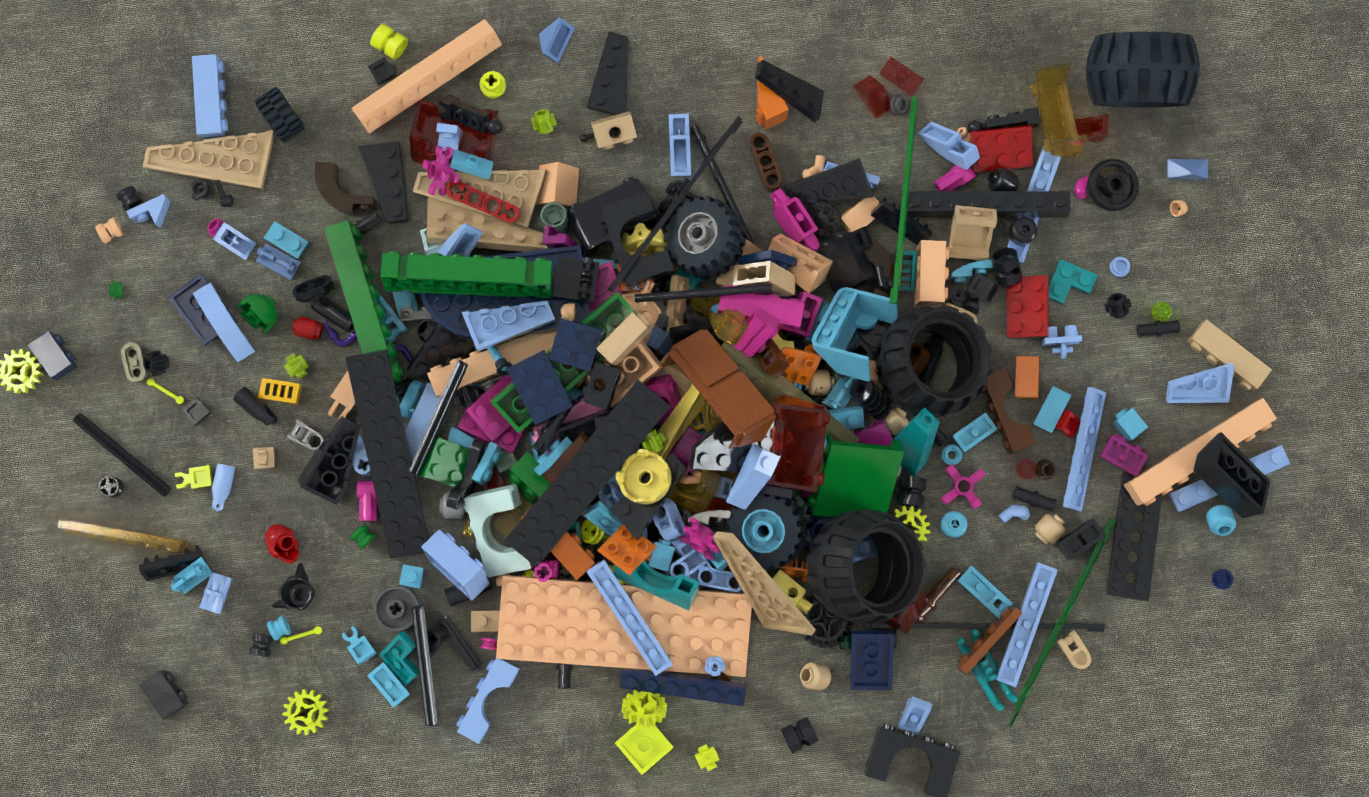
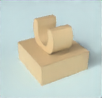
(264, 458)

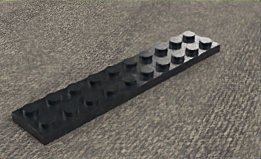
(387, 452)
(587, 473)

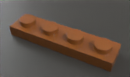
(982, 645)

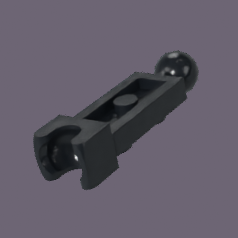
(468, 115)
(1028, 117)

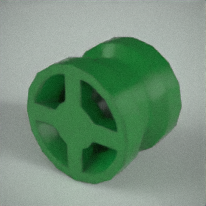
(362, 536)

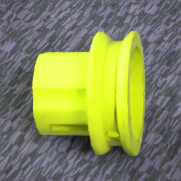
(498, 86)
(590, 537)

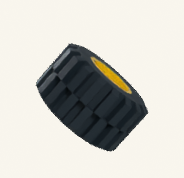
(279, 114)

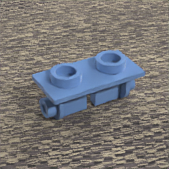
(277, 261)

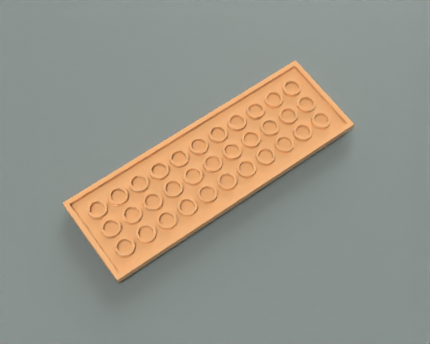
(576, 626)

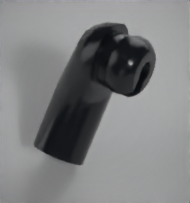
(881, 280)

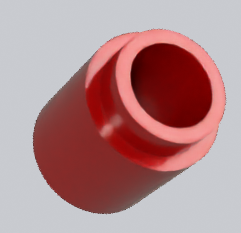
(307, 328)

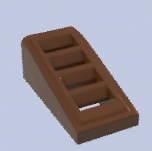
(773, 360)

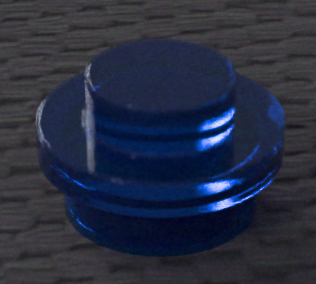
(1222, 579)

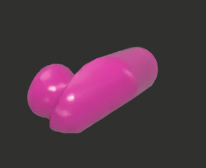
(1081, 188)

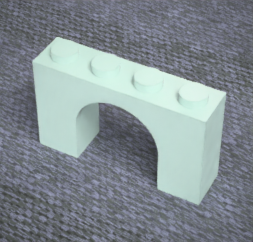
(481, 507)

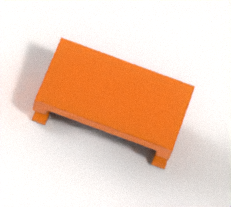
(1027, 377)

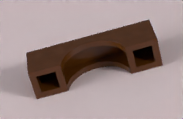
(1015, 435)

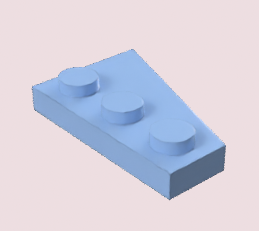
(1202, 387)

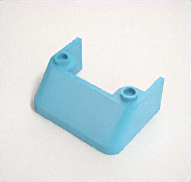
(845, 314)

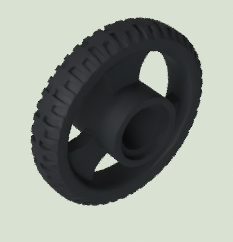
(1125, 171)

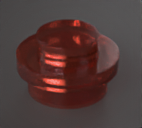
(1026, 469)

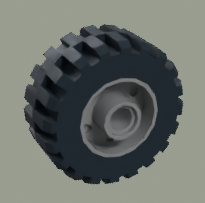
(704, 237)

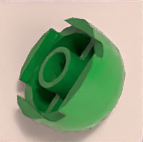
(259, 311)

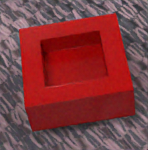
(1068, 423)

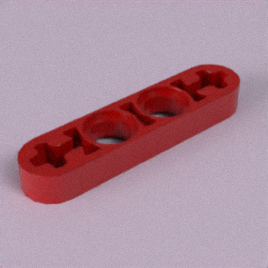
(484, 198)

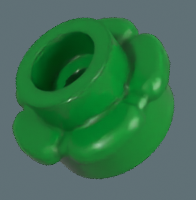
(116, 289)

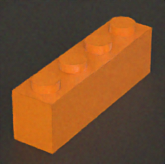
(572, 555)

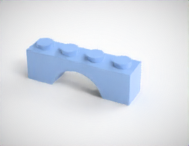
(475, 723)

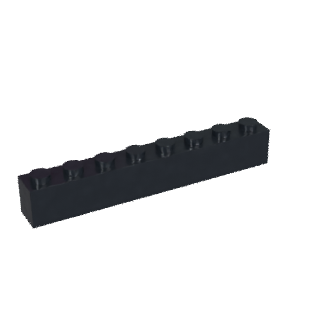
(1007, 203)

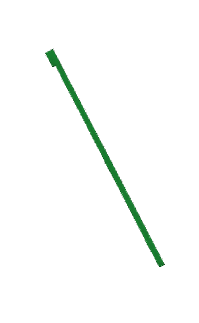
(904, 204)
(1062, 618)

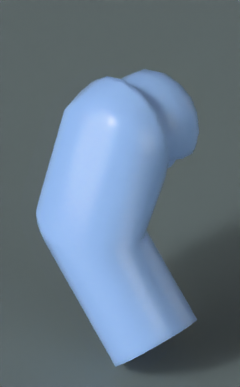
(1014, 510)

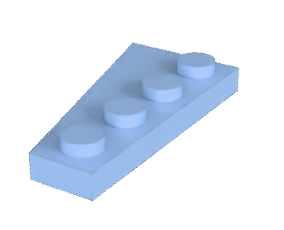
(507, 322)

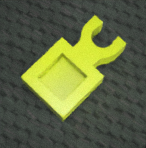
(198, 477)

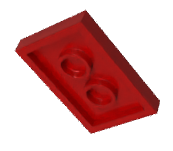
(1003, 148)
(1028, 308)

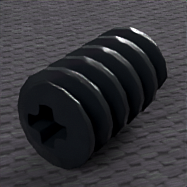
(871, 399)

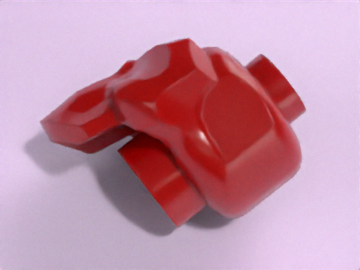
(282, 543)

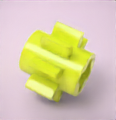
(707, 757)

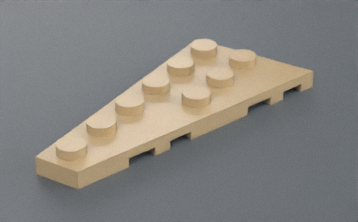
(230, 159)
(514, 187)
(497, 234)
(765, 596)

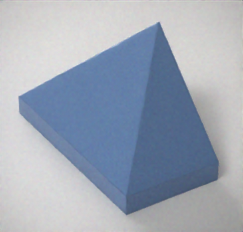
(555, 39)
(1187, 169)

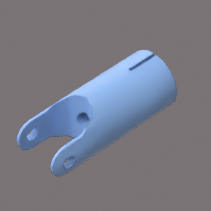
(222, 485)

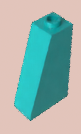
(917, 441)

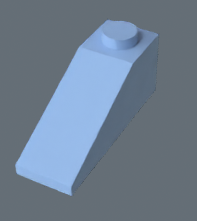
(753, 476)

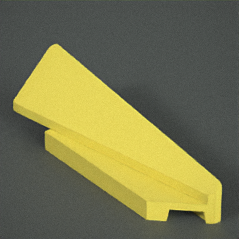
(680, 419)

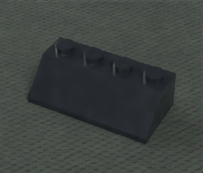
(1232, 476)

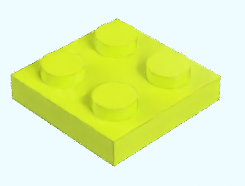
(644, 746)

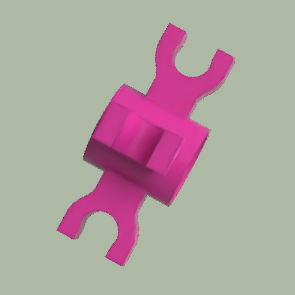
(440, 171)
(972, 499)
(700, 538)

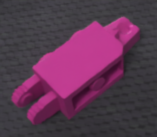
(794, 220)

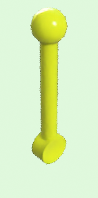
(179, 399)
(317, 630)

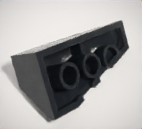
(331, 464)

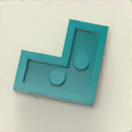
(1067, 276)
(396, 657)

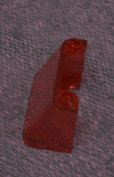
(425, 138)
(799, 443)

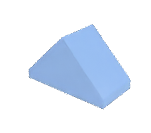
(234, 241)

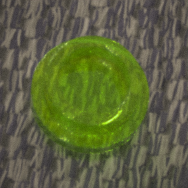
(1161, 311)

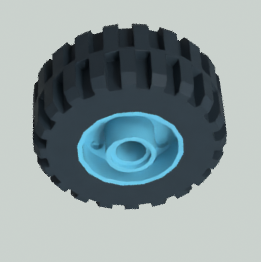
(785, 526)

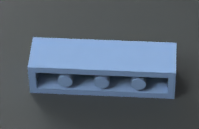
(209, 96)
(421, 419)

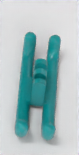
(986, 671)

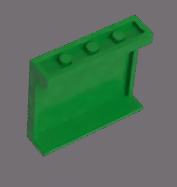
(856, 477)

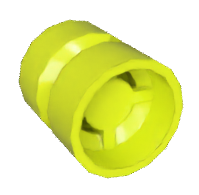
(390, 42)

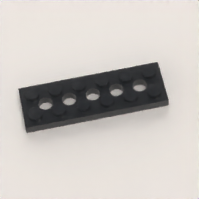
(1123, 545)

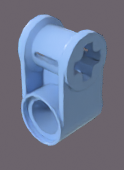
(360, 457)

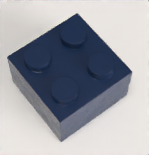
(575, 343)

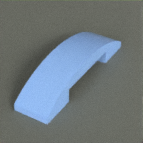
(223, 322)

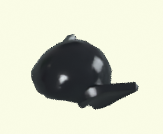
(295, 591)

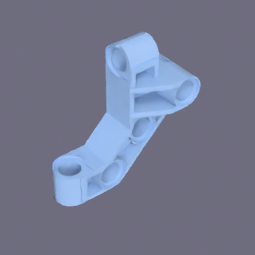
(669, 524)
(694, 563)

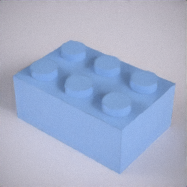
(456, 564)

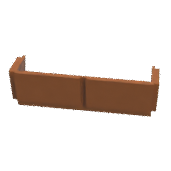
(723, 387)

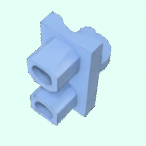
(1070, 337)
(215, 593)

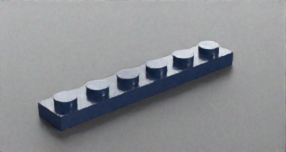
(684, 686)

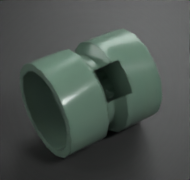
(556, 216)

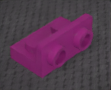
(554, 239)
(684, 447)
(1124, 455)

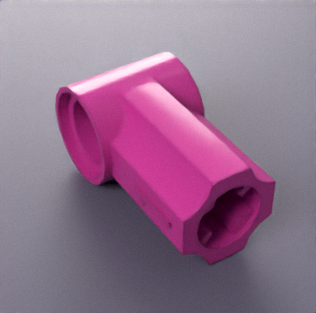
(954, 179)
(367, 501)
(547, 569)

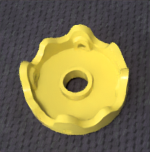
(632, 242)
(630, 477)

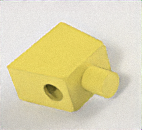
(791, 587)

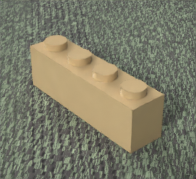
(1223, 350)

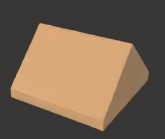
(559, 184)

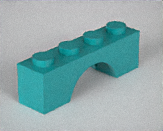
(674, 589)

